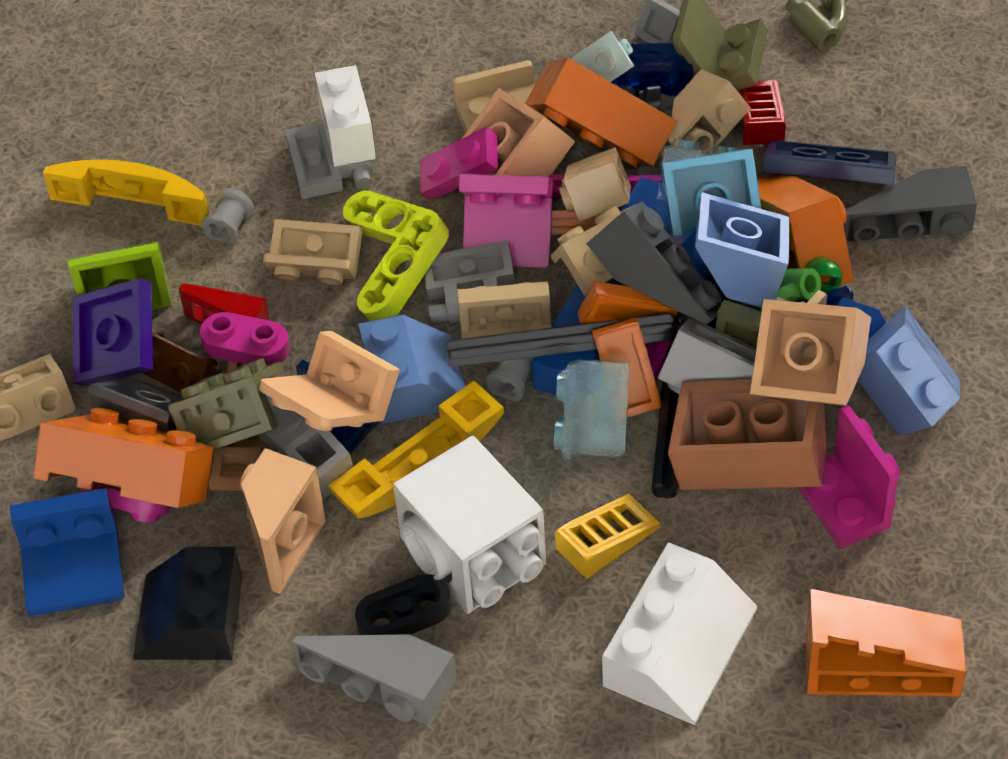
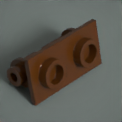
(177, 365)

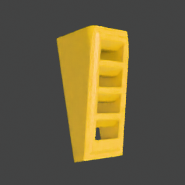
(592, 559)

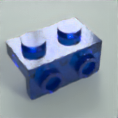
(657, 65)

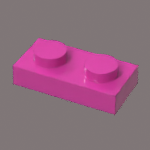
(467, 156)

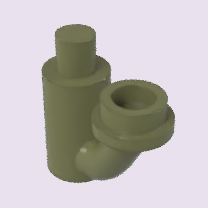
(815, 25)

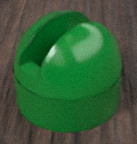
(828, 268)

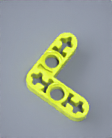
(418, 230)

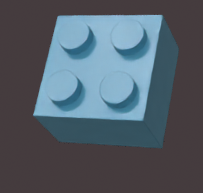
(722, 175)

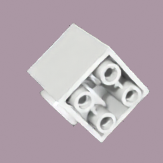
(471, 524)

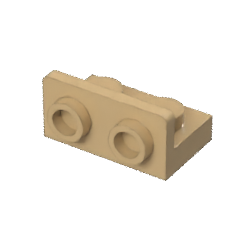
(475, 90)
(32, 396)

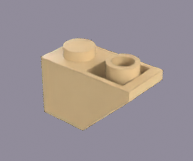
(707, 110)

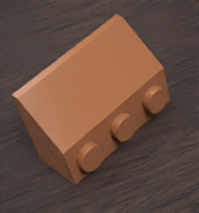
(745, 440)

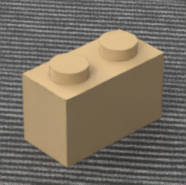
(595, 185)

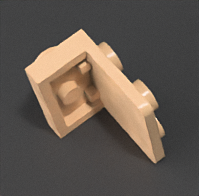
(340, 387)

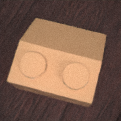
(525, 139)
(809, 351)
(282, 512)

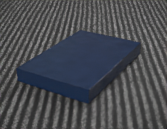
(830, 162)

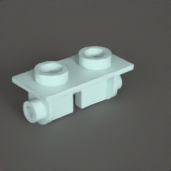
(606, 57)

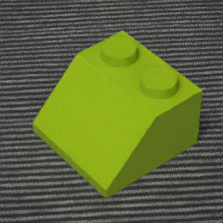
(122, 265)

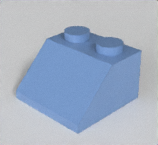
(742, 248)
(423, 363)
(908, 375)

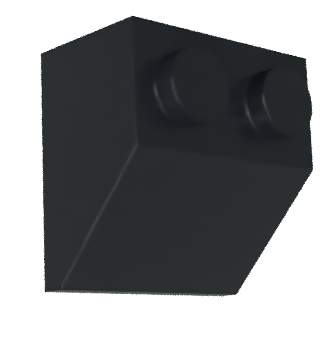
(190, 606)

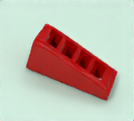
(766, 117)
(217, 301)

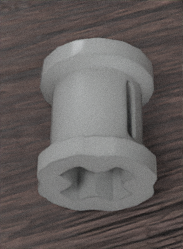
(227, 215)
(510, 378)

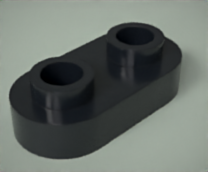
(401, 608)

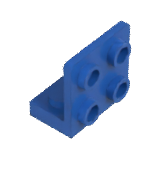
(69, 551)

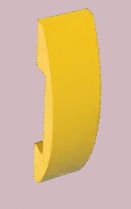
(81, 180)
(370, 488)

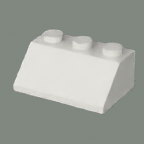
(678, 635)

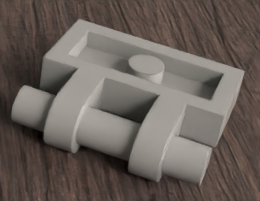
(315, 166)
(466, 269)

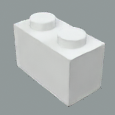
(345, 115)

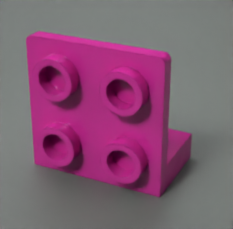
(511, 211)
(856, 484)

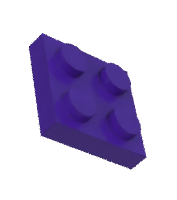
(112, 332)

